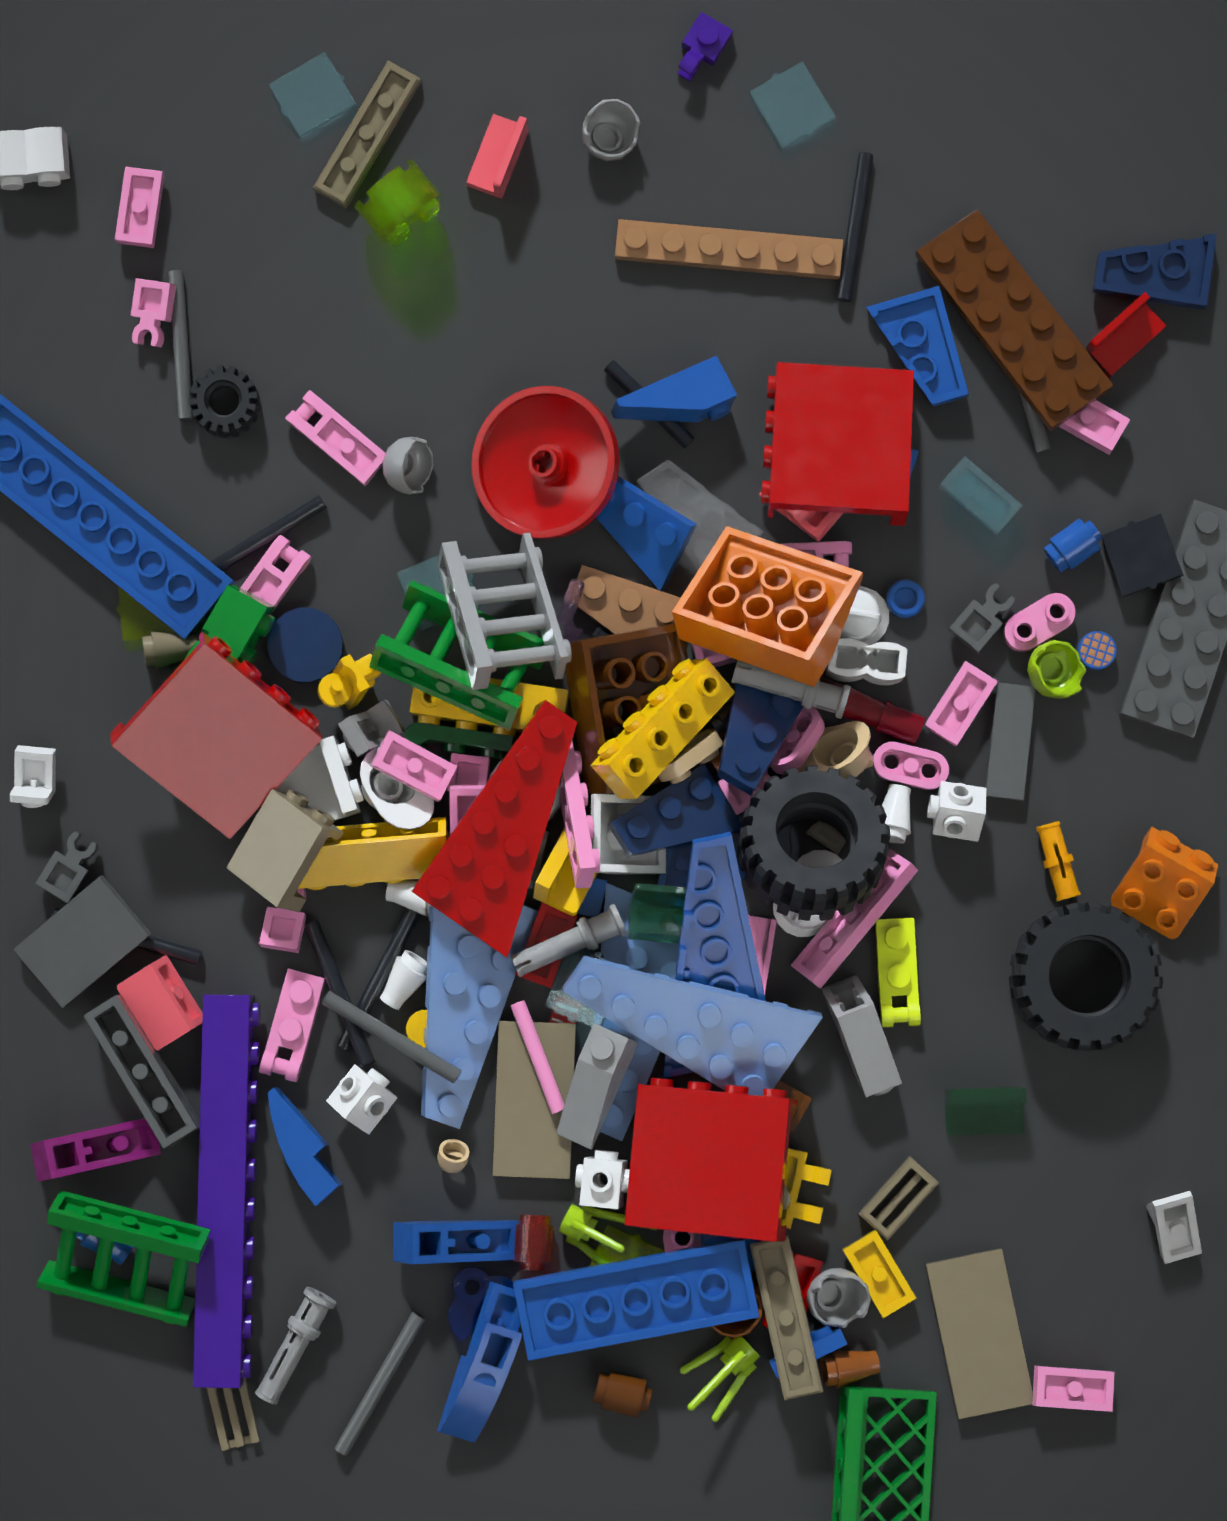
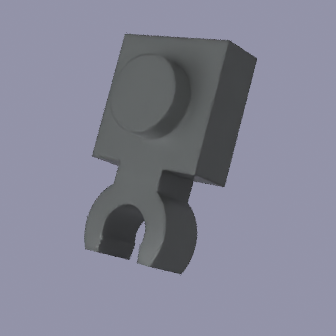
(979, 622)
(64, 873)

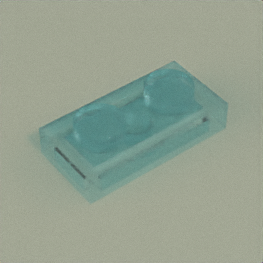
(980, 495)

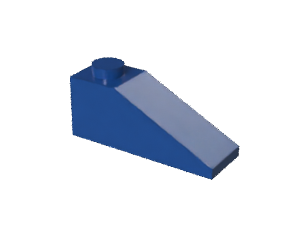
(682, 397)
(453, 1241)

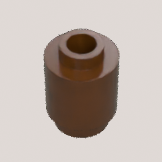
(622, 1393)

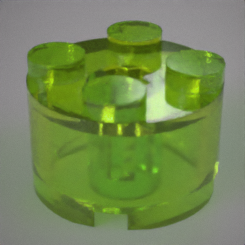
(399, 202)

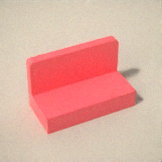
(498, 155)
(161, 1002)

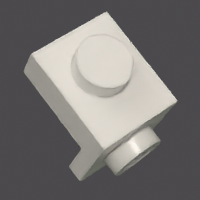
(34, 776)

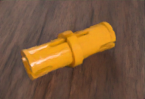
(1051, 837)

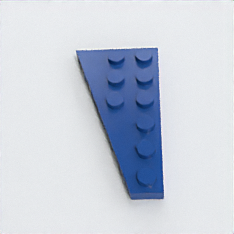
(715, 927)

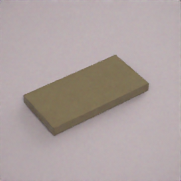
(523, 1121)
(979, 1333)

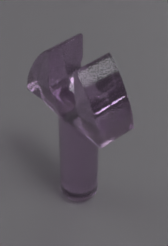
(569, 608)

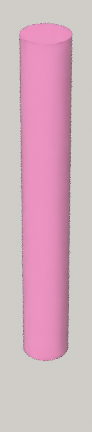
(538, 1056)

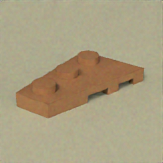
(623, 604)

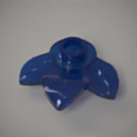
(466, 1308)

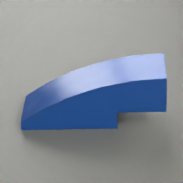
(301, 1147)

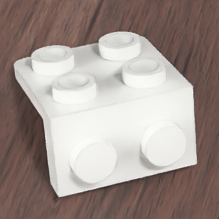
(326, 780)

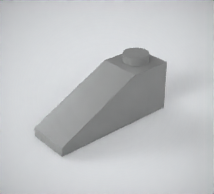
(595, 1084)

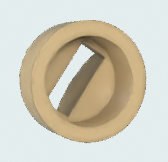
(453, 1155)

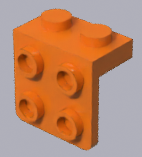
(1165, 883)

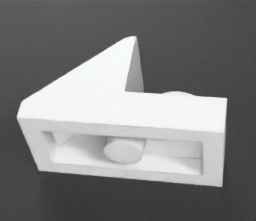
(1175, 1226)

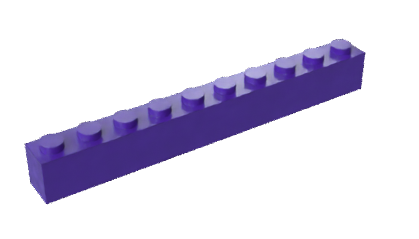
(225, 1190)

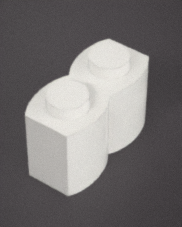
(33, 157)
(878, 663)

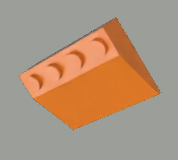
(767, 605)

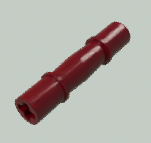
(882, 716)

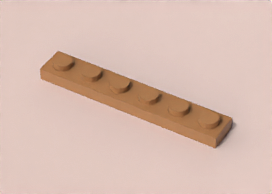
(729, 249)

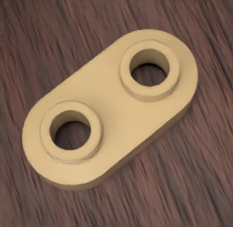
(699, 750)

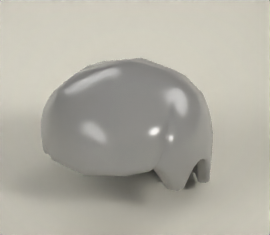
(610, 130)
(408, 465)
(838, 1297)

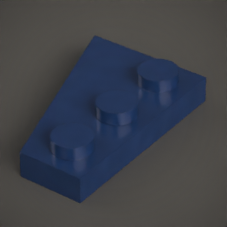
(754, 735)

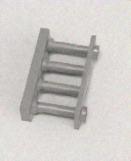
(473, 631)

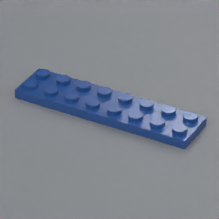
(105, 525)

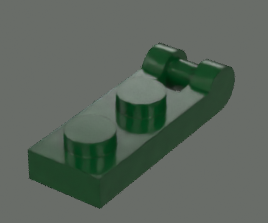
(457, 740)

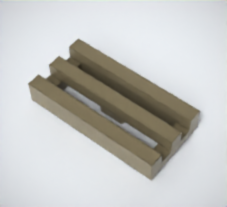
(887, 1187)
(239, 1440)

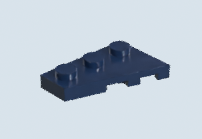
(1167, 272)
(676, 816)

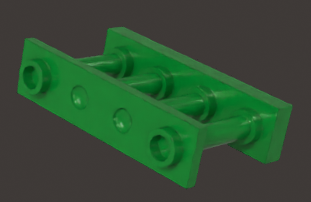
(441, 679)
(133, 1228)

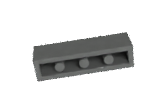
(143, 1072)

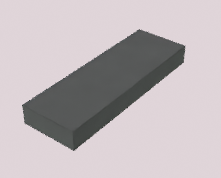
(1010, 741)

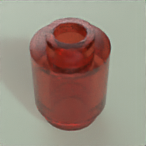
(534, 1242)

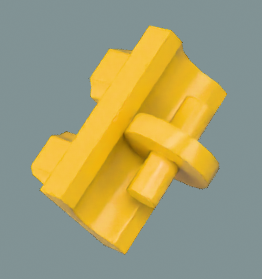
(348, 682)

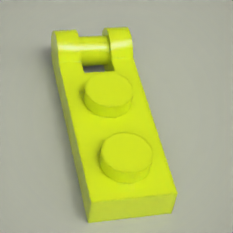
(897, 970)

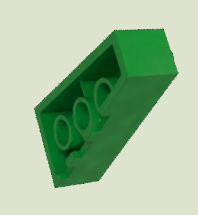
(239, 621)

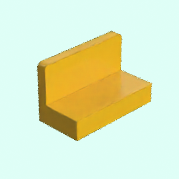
(556, 881)

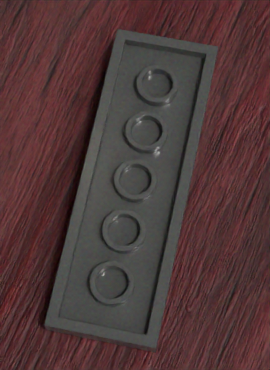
(1185, 630)

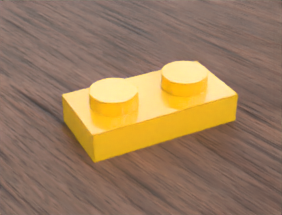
(880, 1273)

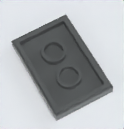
(82, 941)

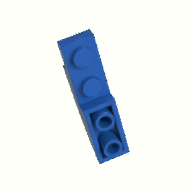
(485, 1366)

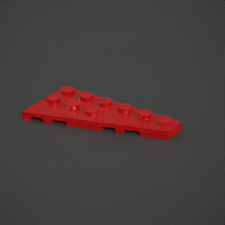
(492, 852)

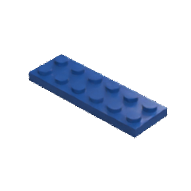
(636, 1299)

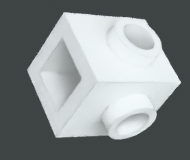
(958, 811)
(362, 1098)
(593, 1190)

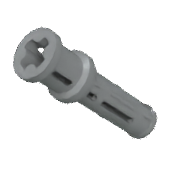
(822, 696)
(586, 934)
(303, 1328)

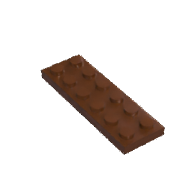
(1014, 320)

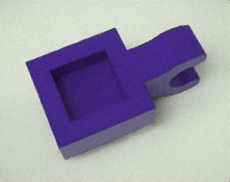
(704, 43)

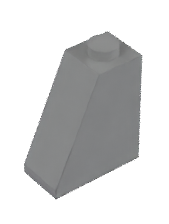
(862, 1036)

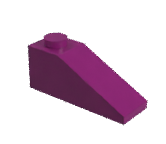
(94, 1149)

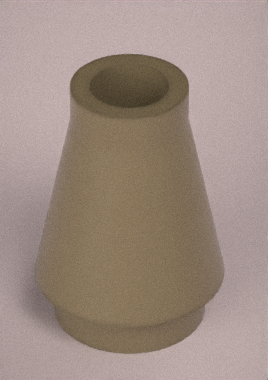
(166, 648)

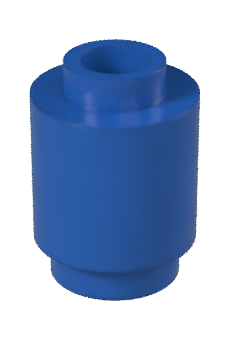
(1073, 545)

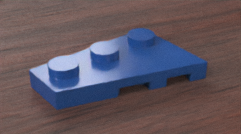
(924, 342)
(647, 530)

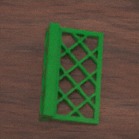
(851, 1453)

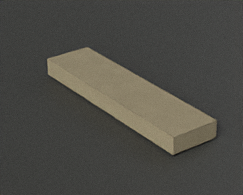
(367, 134)
(786, 1318)

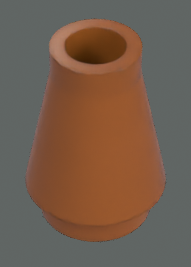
(846, 1366)

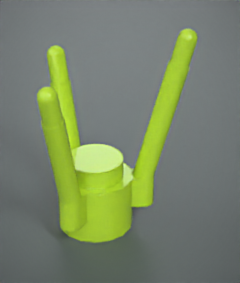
(580, 1226)
(737, 1357)

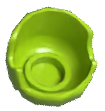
(1056, 669)

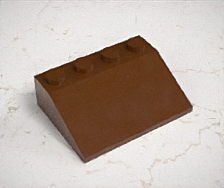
(612, 681)

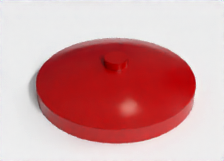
(545, 462)

